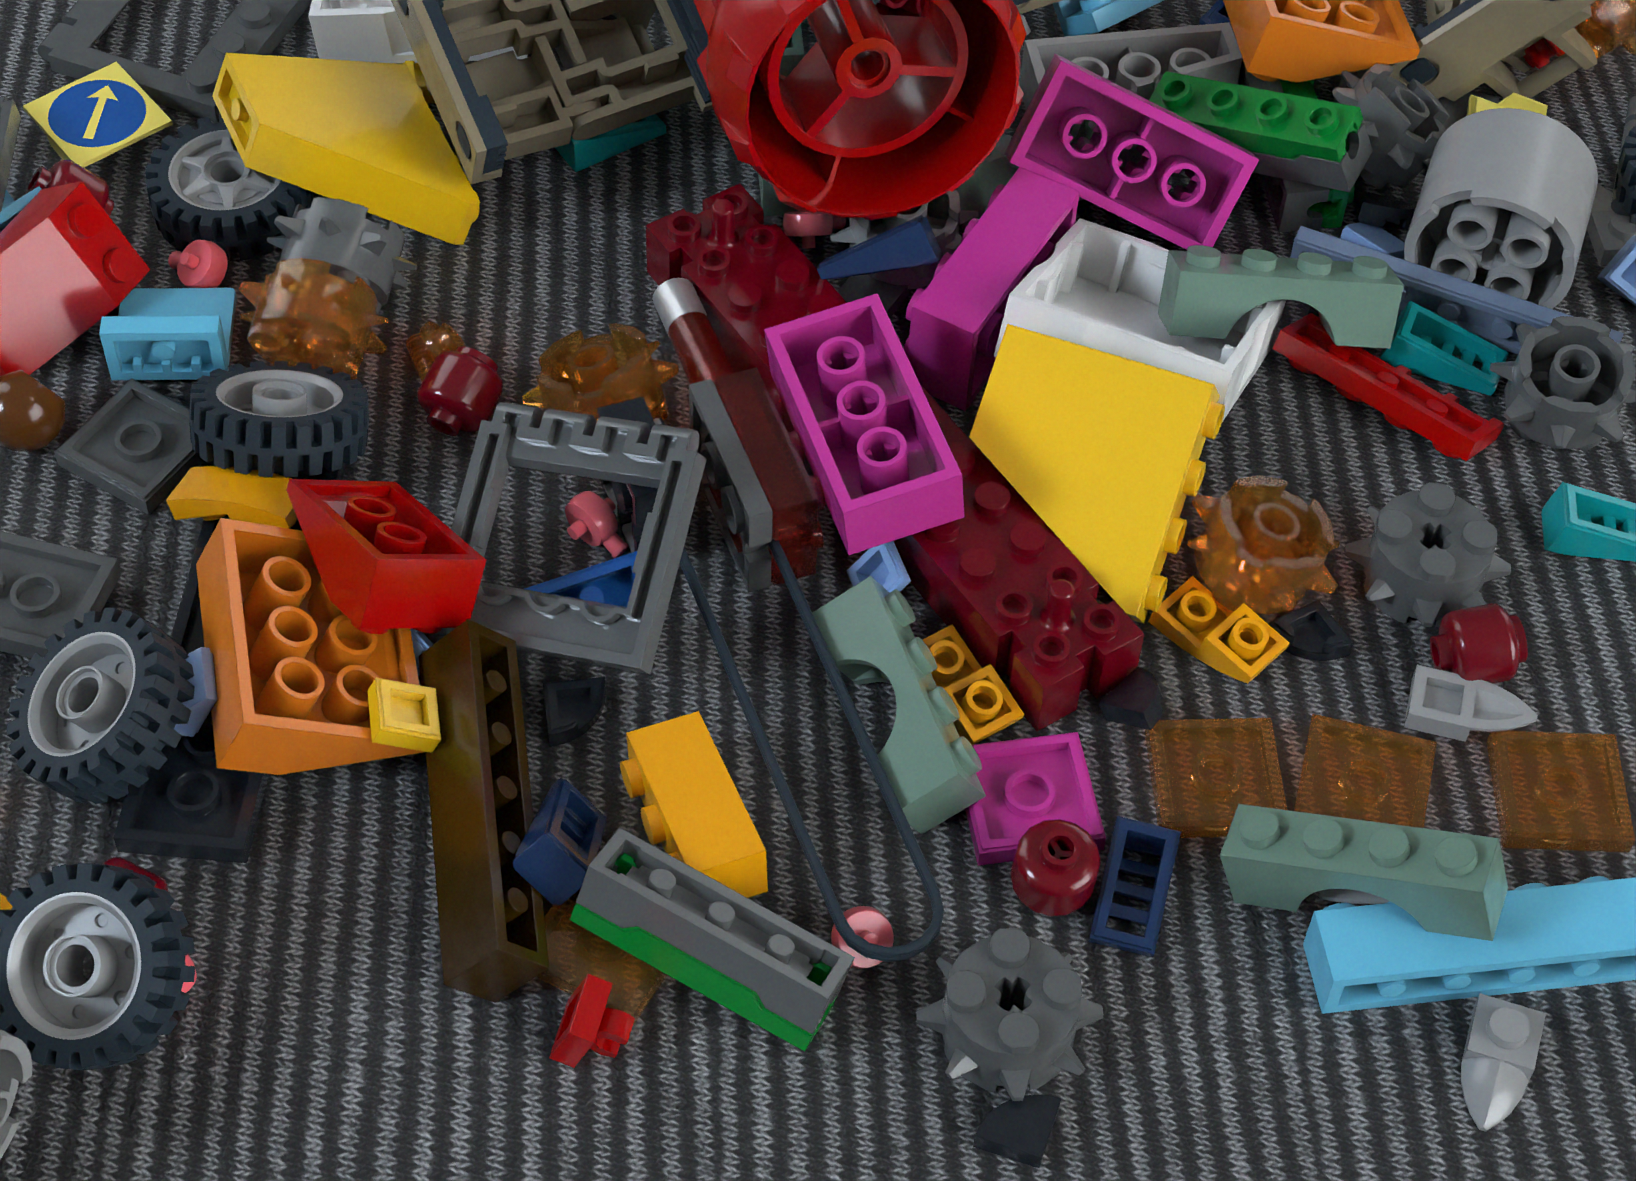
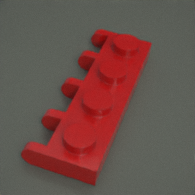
(1388, 389)

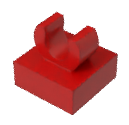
(590, 1025)

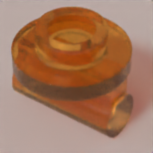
(431, 342)

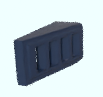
(898, 248)
(1146, 840)
(560, 843)

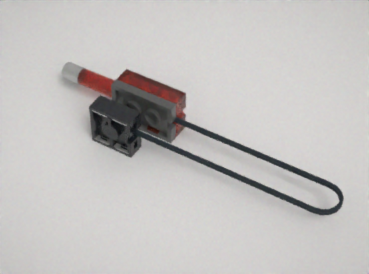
(773, 533)

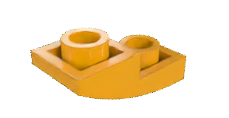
(216, 492)
(1227, 641)
(977, 692)

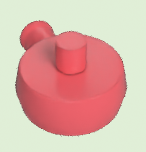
(811, 225)
(200, 264)
(594, 522)
(869, 925)

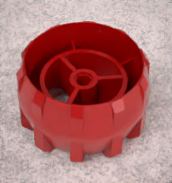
(875, 109)

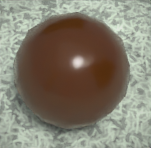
(28, 412)

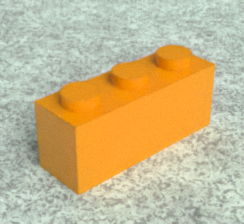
(694, 803)

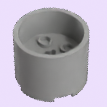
(1506, 204)

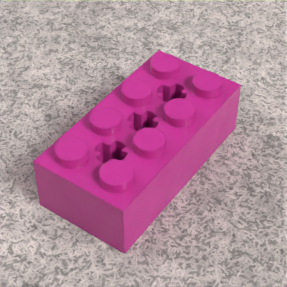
(1141, 189)
(964, 305)
(865, 424)

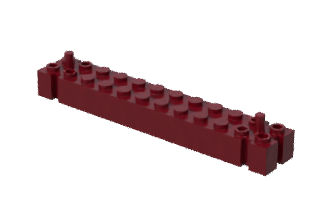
(991, 574)

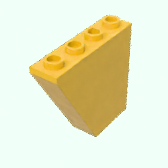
(348, 136)
(1099, 454)

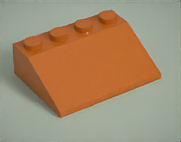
(1319, 37)
(287, 658)

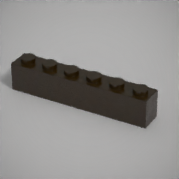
(480, 815)

